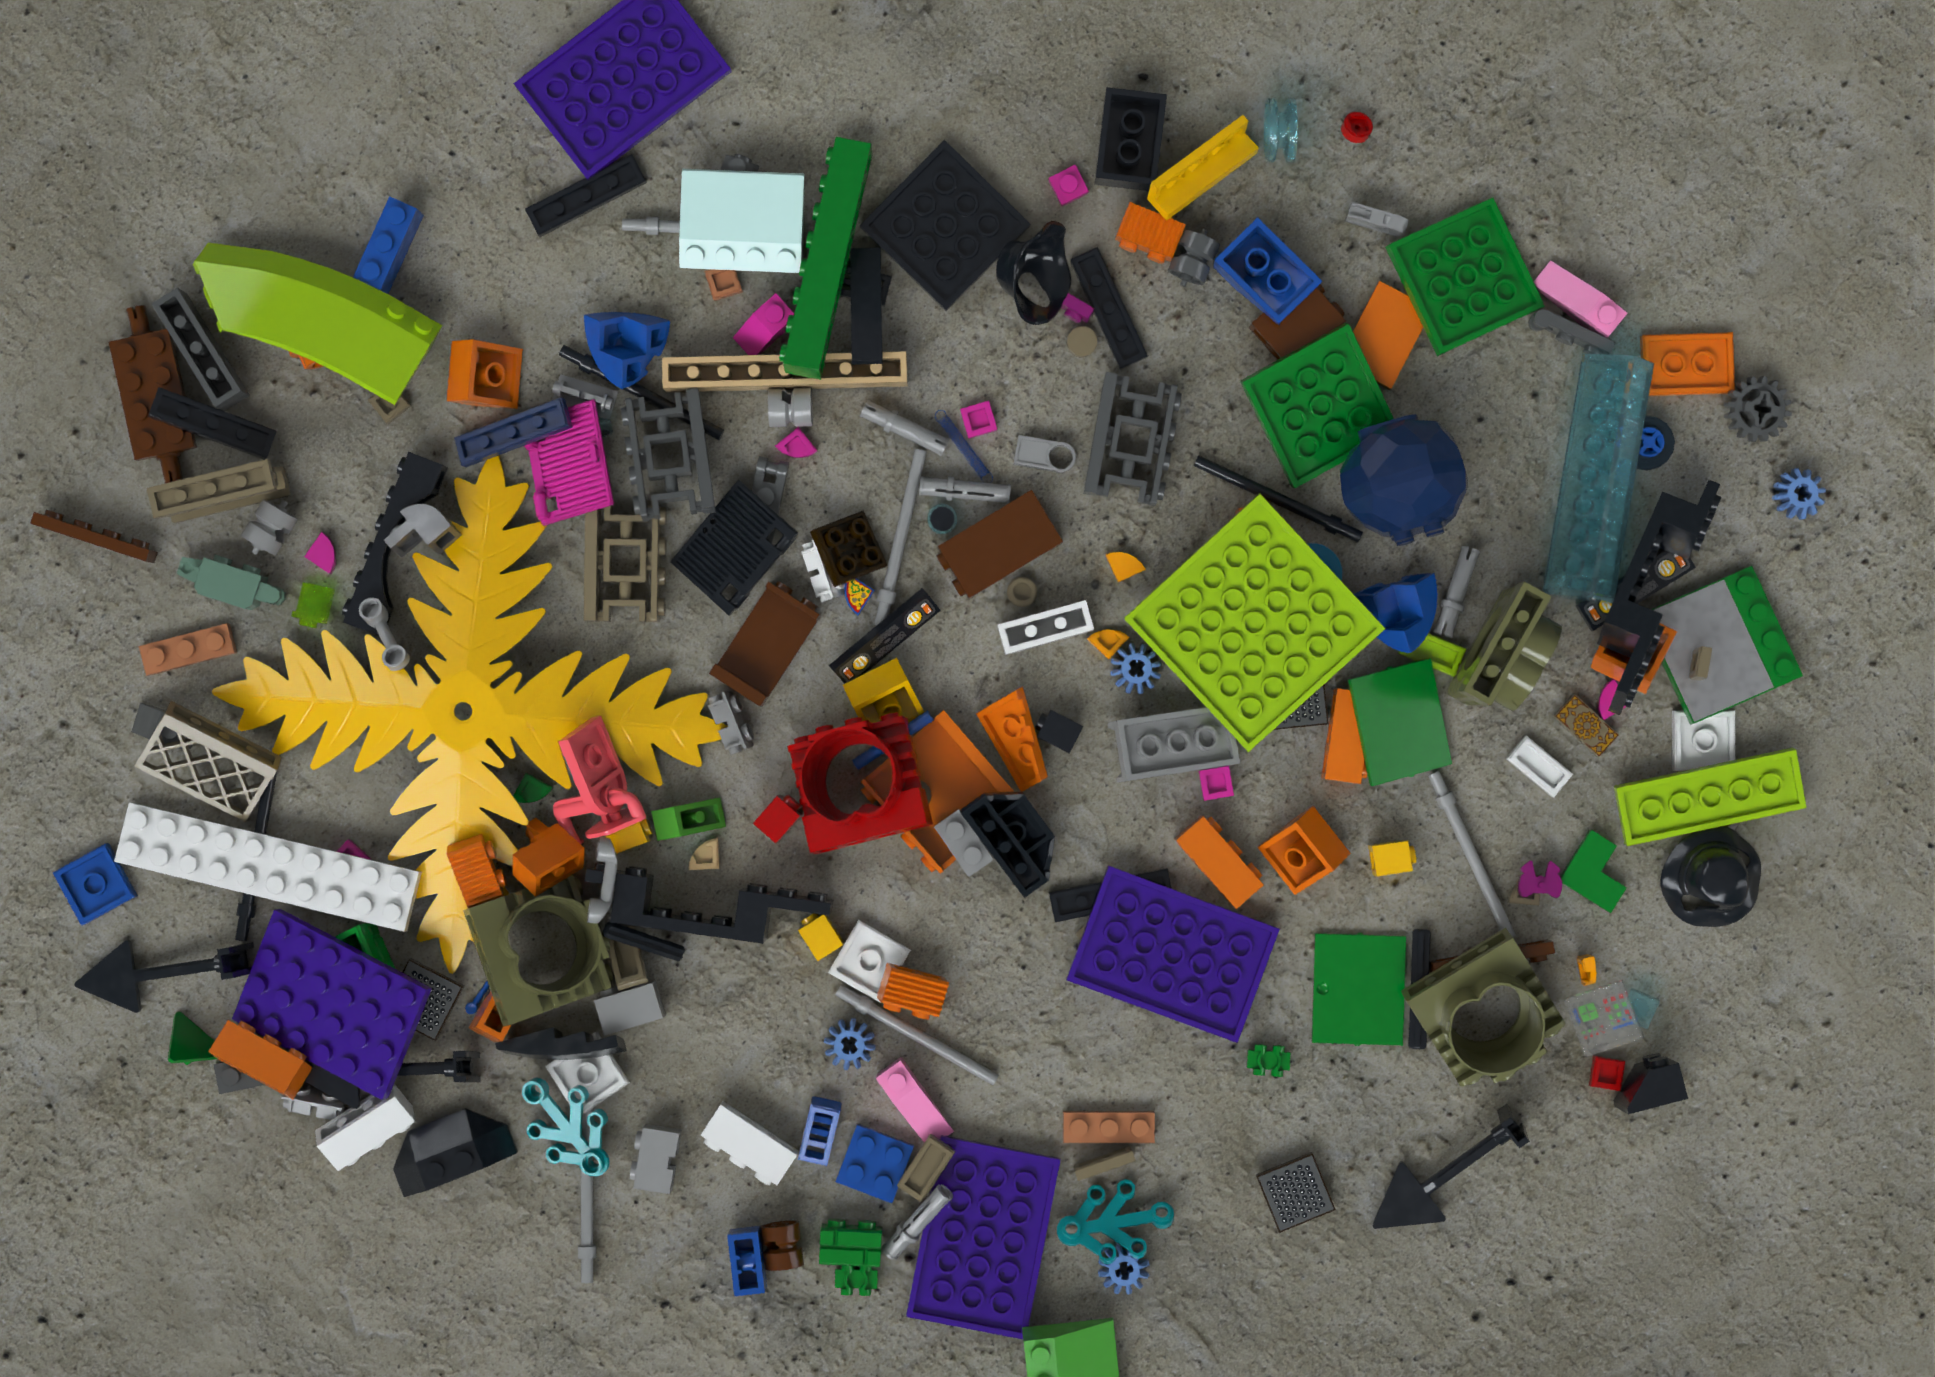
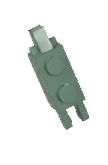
(230, 584)

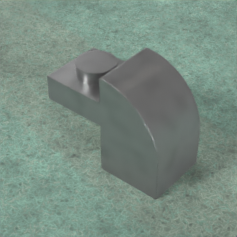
(425, 524)

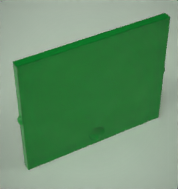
(1400, 721)
(1358, 989)

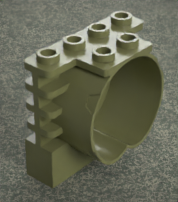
(1508, 650)
(1465, 980)
(512, 994)

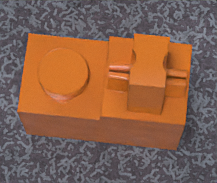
(548, 858)

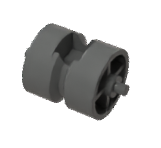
(1192, 262)

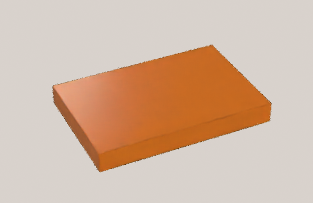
(1387, 332)
(1690, 363)

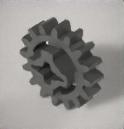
(1753, 420)

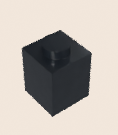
(1058, 730)

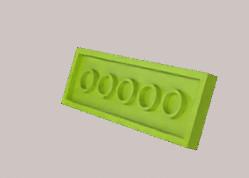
(1710, 796)

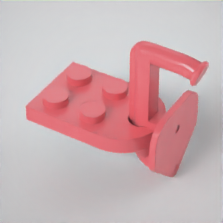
(599, 782)

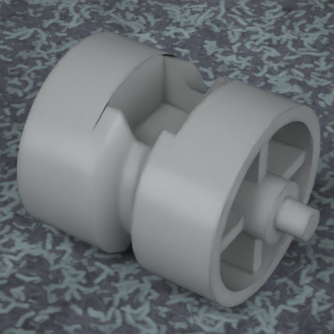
(269, 527)

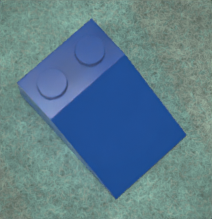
(1266, 271)

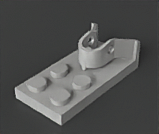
(1172, 744)

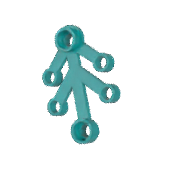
(569, 1130)
(1110, 1223)

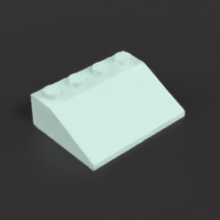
(741, 220)

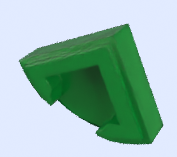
(531, 789)

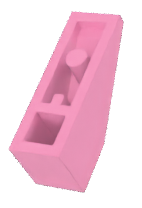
(1579, 300)
(913, 1100)

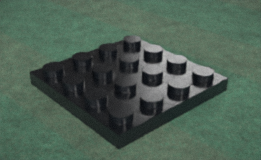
(944, 225)

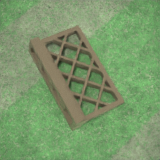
(215, 739)

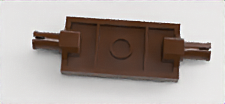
(141, 366)

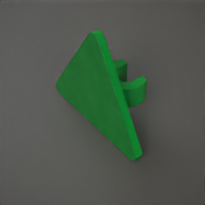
(188, 1042)

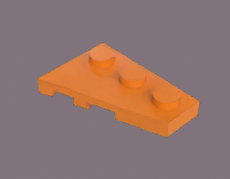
(1015, 739)

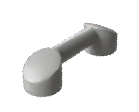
(376, 616)
(599, 907)

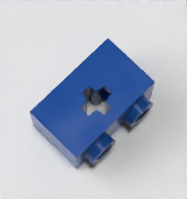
(747, 1261)

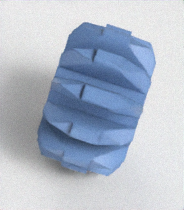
(1789, 498)
(1125, 667)
(839, 1044)
(1132, 1274)

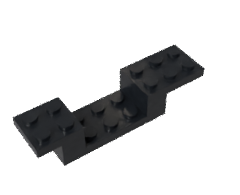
(1632, 628)
(752, 917)

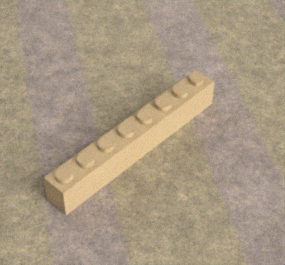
(766, 372)

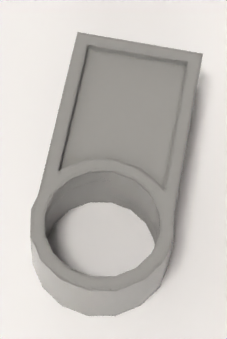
(1377, 219)
(1035, 453)

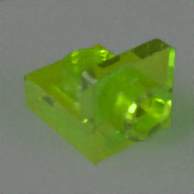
(313, 605)

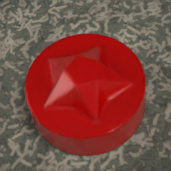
(1357, 127)

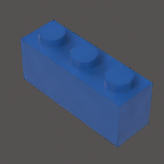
(388, 245)

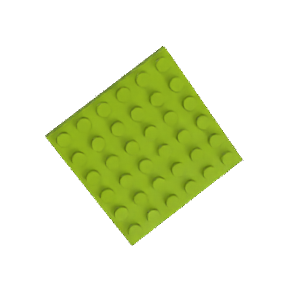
(1254, 622)

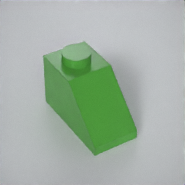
(688, 819)

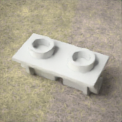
(821, 583)

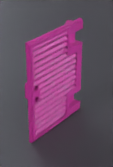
(569, 468)

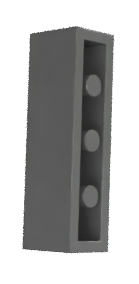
(200, 349)

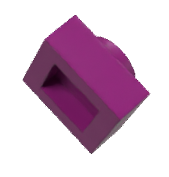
(1076, 309)

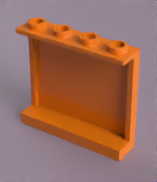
(955, 777)

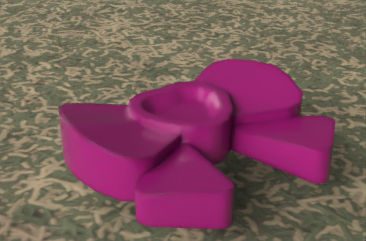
(1530, 884)

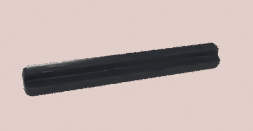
(1419, 968)

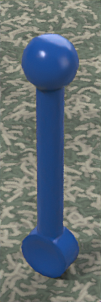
(472, 1007)

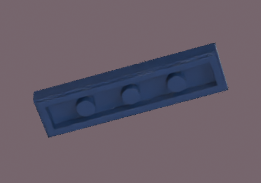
(513, 432)

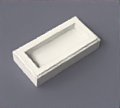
(1539, 766)

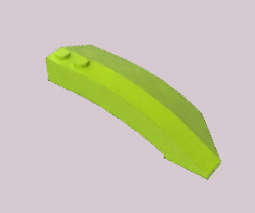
(317, 315)

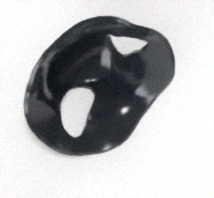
(1046, 261)
(1712, 870)

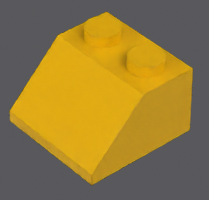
(883, 692)

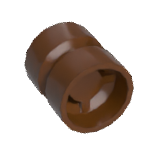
(782, 1246)

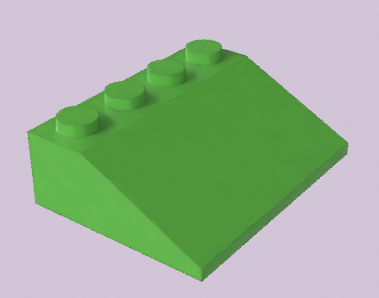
(1071, 1349)

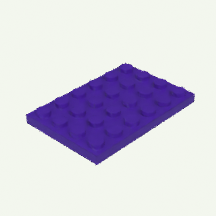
(621, 80)
(1172, 954)
(332, 1003)
(986, 1243)

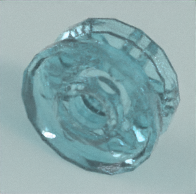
(1280, 130)

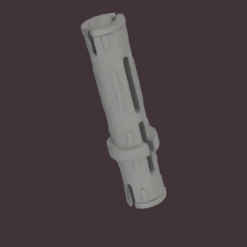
(897, 424)
(964, 489)
(1456, 592)
(909, 1230)

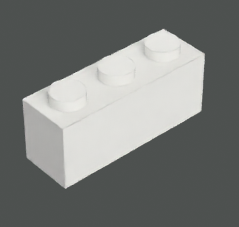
(1045, 627)
(364, 1129)
(749, 1144)

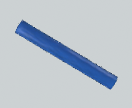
(874, 752)

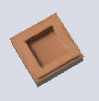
(723, 283)

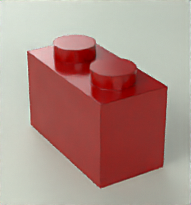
(779, 817)

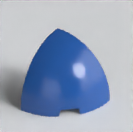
(625, 343)
(1404, 609)

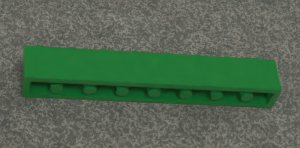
(827, 258)

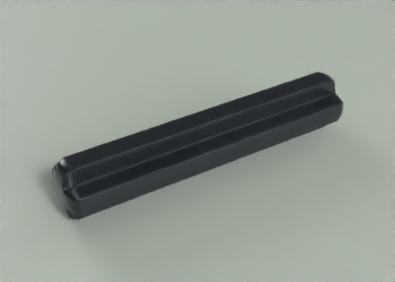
(643, 941)

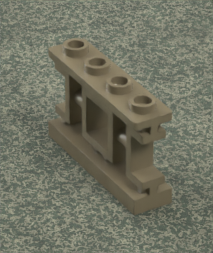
(218, 491)
(602, 560)

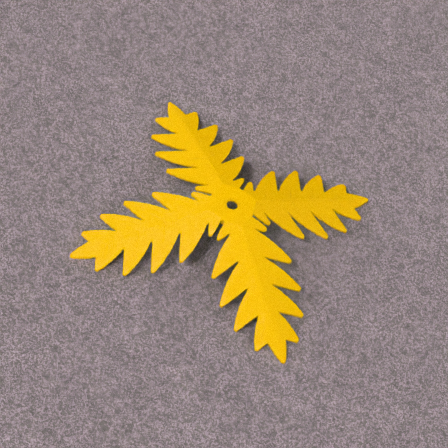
(469, 642)

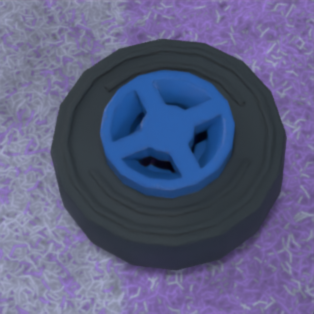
(1660, 439)

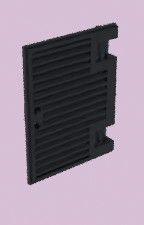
(733, 547)

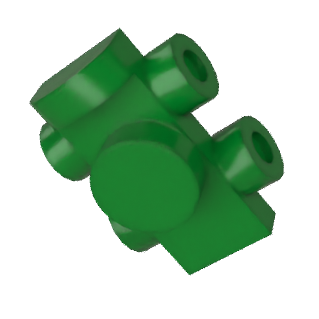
(1262, 1059)
(863, 1278)

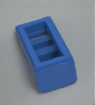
(823, 1106)

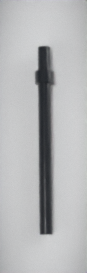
(588, 365)
(1331, 524)
(247, 909)

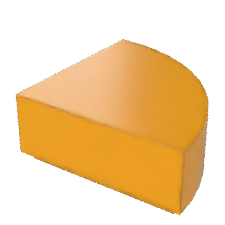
(1124, 565)
(1108, 641)
(1587, 969)

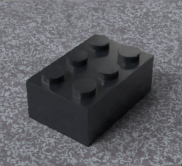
(1130, 139)

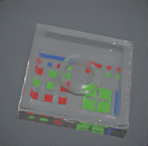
(1603, 1018)

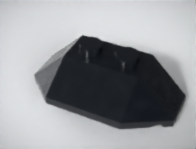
(1013, 836)
(450, 1150)

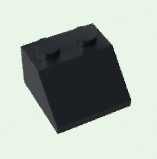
(1651, 1085)

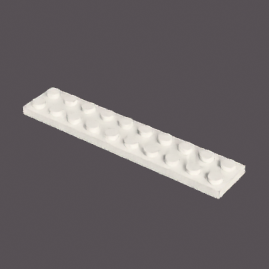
(268, 867)

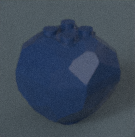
(1404, 478)

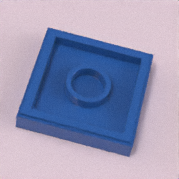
(94, 884)

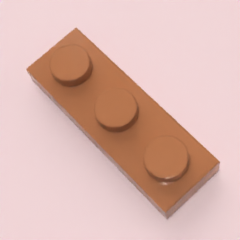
(187, 649)
(1108, 1127)

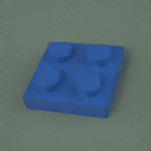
(874, 1163)

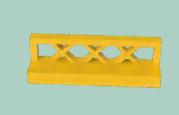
(1202, 169)

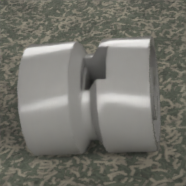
(790, 407)

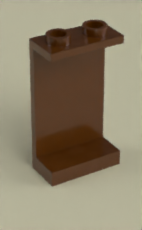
(998, 545)
(766, 643)

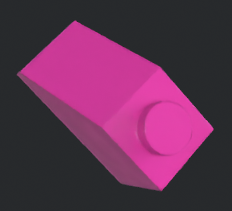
(764, 326)

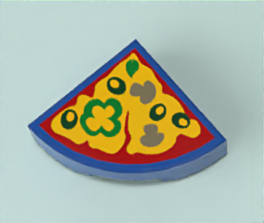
(857, 595)

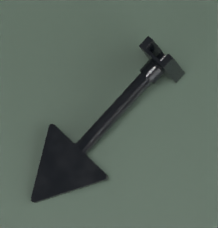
(118, 979)
(458, 1067)
(1410, 1201)

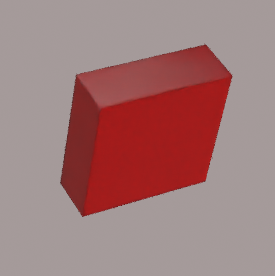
(1607, 1073)

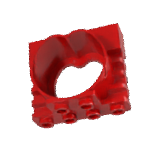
(904, 807)

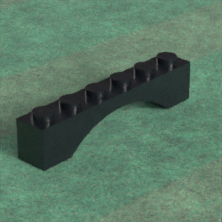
(417, 484)

